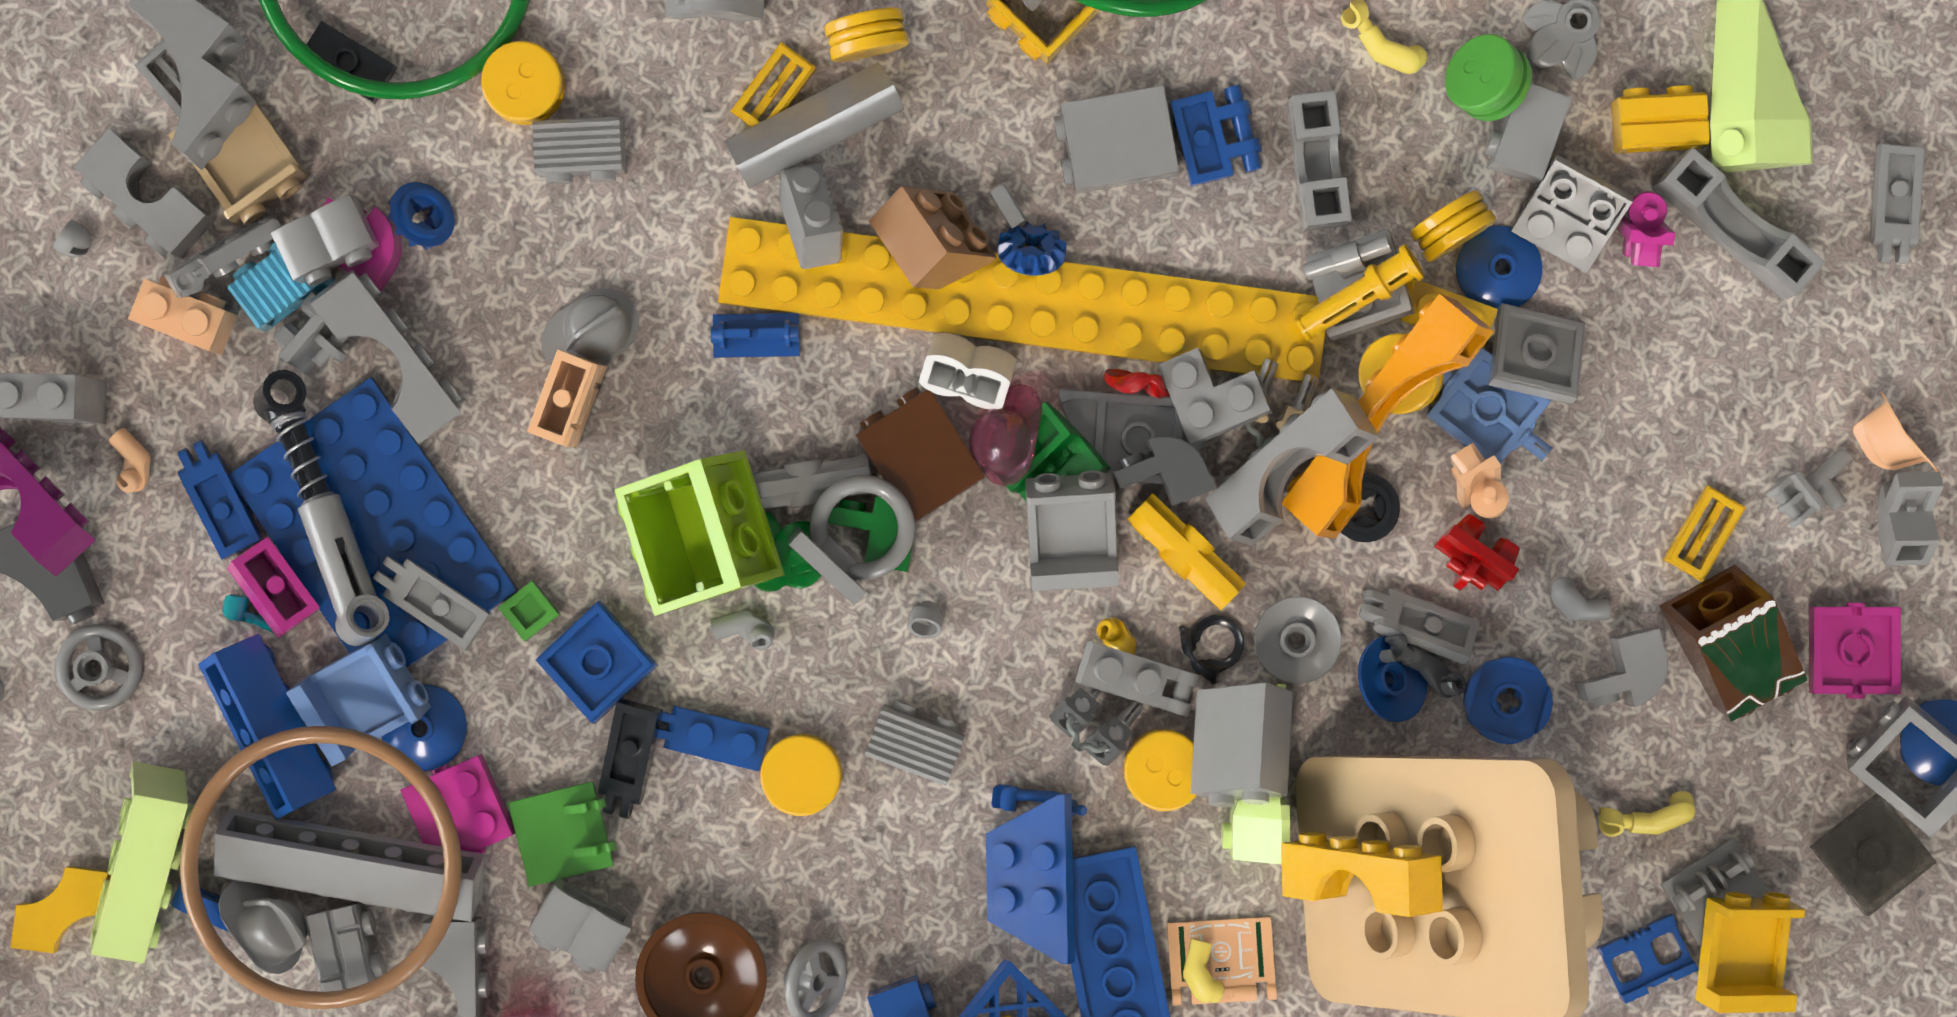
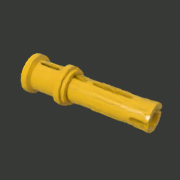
(1377, 283)

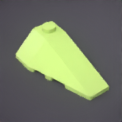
(1754, 95)
(1256, 829)

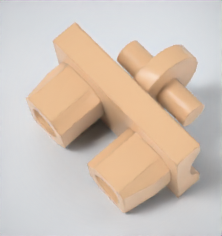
(1479, 482)

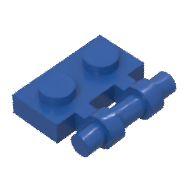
(1203, 139)

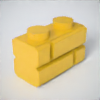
(1660, 121)

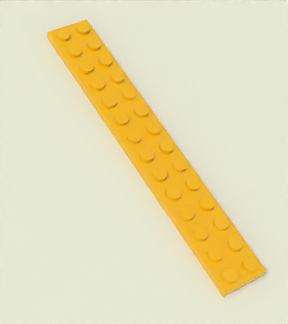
(1064, 310)

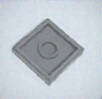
(1537, 353)

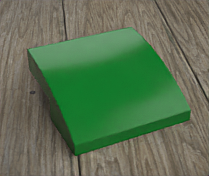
(1059, 450)

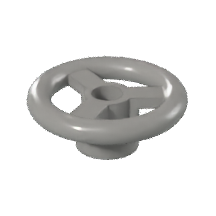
(84, 674)
(807, 979)

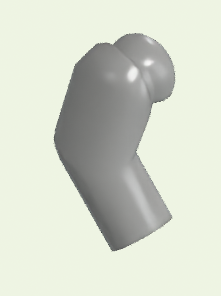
(1574, 605)

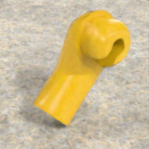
(1116, 635)

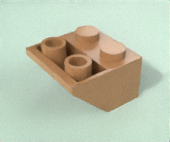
(931, 236)

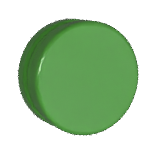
(1488, 77)

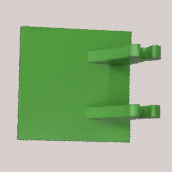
(562, 833)

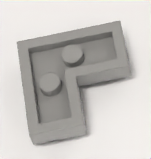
(1207, 408)

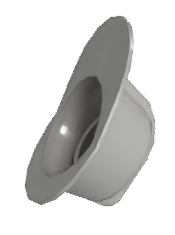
(593, 327)
(263, 925)

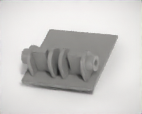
(1711, 877)

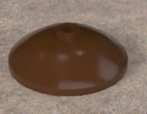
(674, 952)

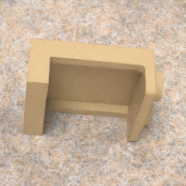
(252, 169)

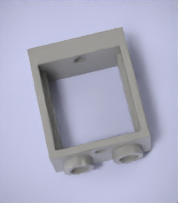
(1866, 748)

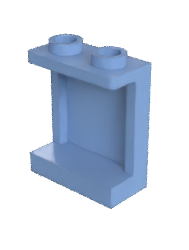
(361, 692)

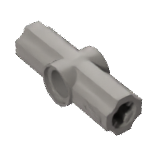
(804, 482)

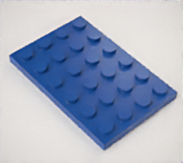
(394, 508)

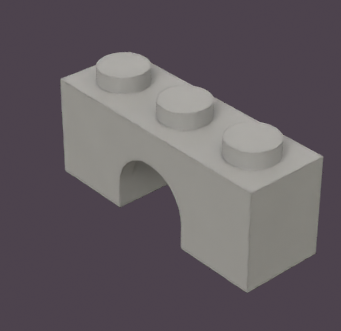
(114, 170)
(1318, 174)

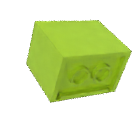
(698, 532)

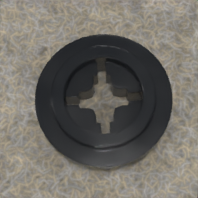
(1385, 509)

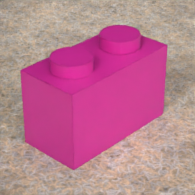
(273, 587)

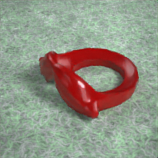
(1132, 382)

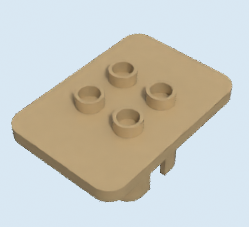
(1510, 885)

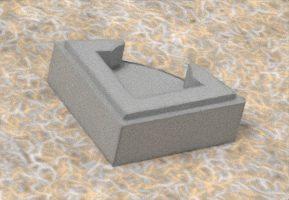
(1006, 205)

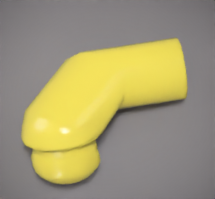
(1197, 975)

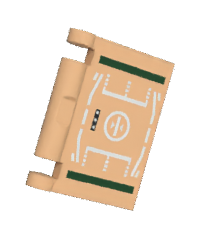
(1238, 956)

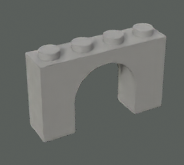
(53, 398)

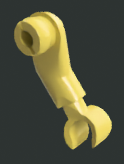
(1383, 51)
(1676, 814)

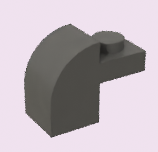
(1175, 461)

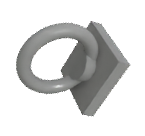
(831, 559)

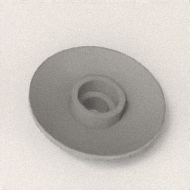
(1320, 643)

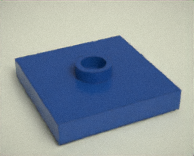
(596, 662)

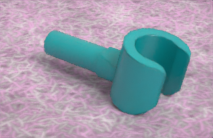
(236, 608)

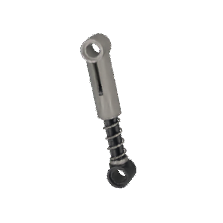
(322, 514)

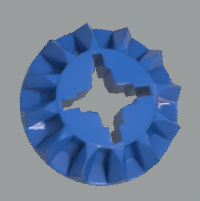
(419, 197)
(1030, 259)

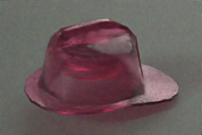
(1007, 436)

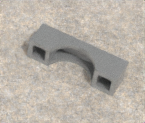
(1708, 201)
(352, 310)
(1251, 498)
(460, 963)

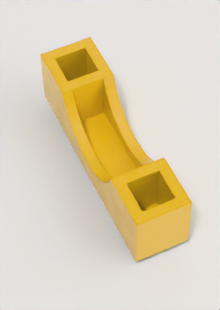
(1398, 879)

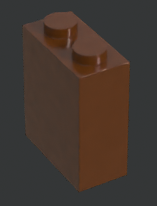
(920, 452)

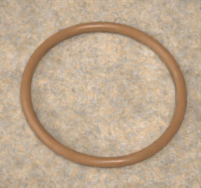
(190, 877)

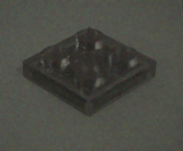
(1873, 854)

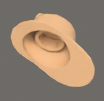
(1886, 440)

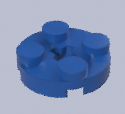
(1519, 722)

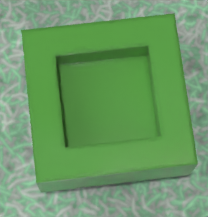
(529, 610)

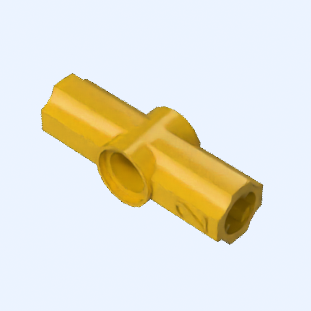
(1186, 551)

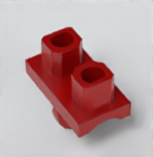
(1474, 560)

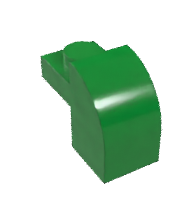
(880, 523)

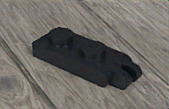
(629, 755)

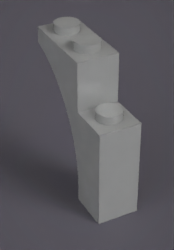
(202, 49)

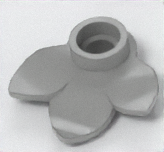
(1560, 42)

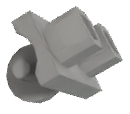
(311, 344)

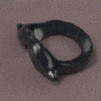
(1210, 668)

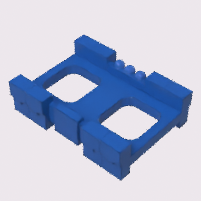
(1652, 971)

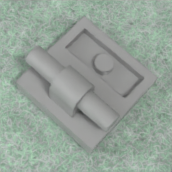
(1572, 213)
(1344, 265)

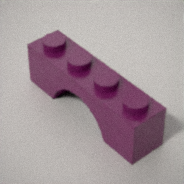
(44, 525)

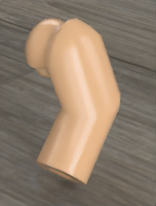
(136, 461)

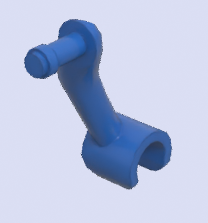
(1006, 798)

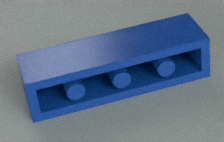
(257, 706)

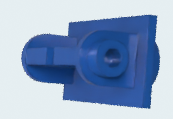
(756, 335)

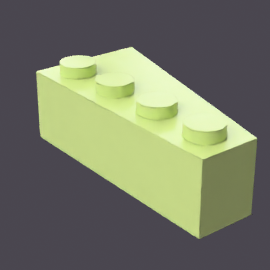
(141, 863)

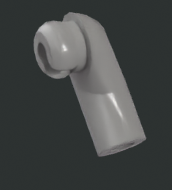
(747, 625)

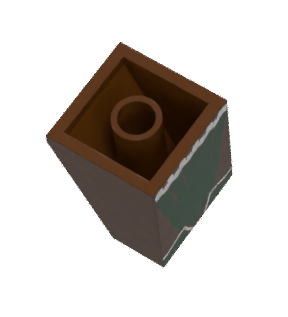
(1735, 642)

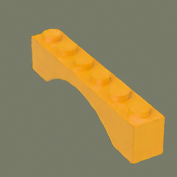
(1440, 342)

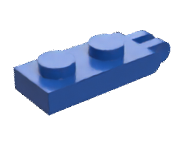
(218, 501)
(714, 737)

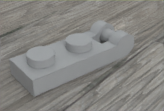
(1135, 678)

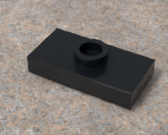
(350, 55)

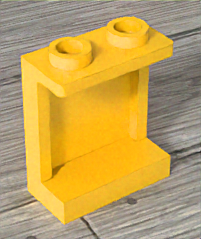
(1746, 953)

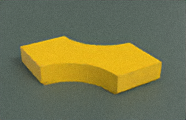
(43, 923)

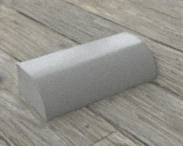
(814, 124)

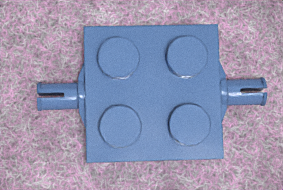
(1488, 415)

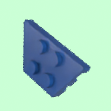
(1033, 878)

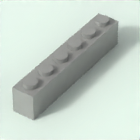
(341, 863)

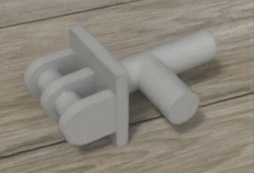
(1798, 494)

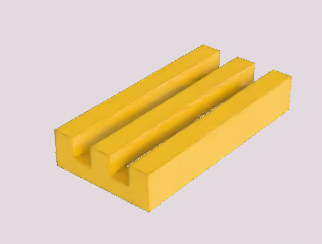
(795, 61)
(1688, 526)

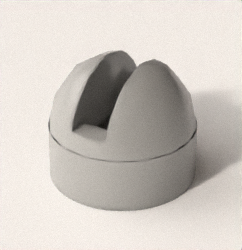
(73, 240)
(925, 620)

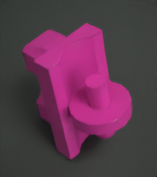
(1645, 230)

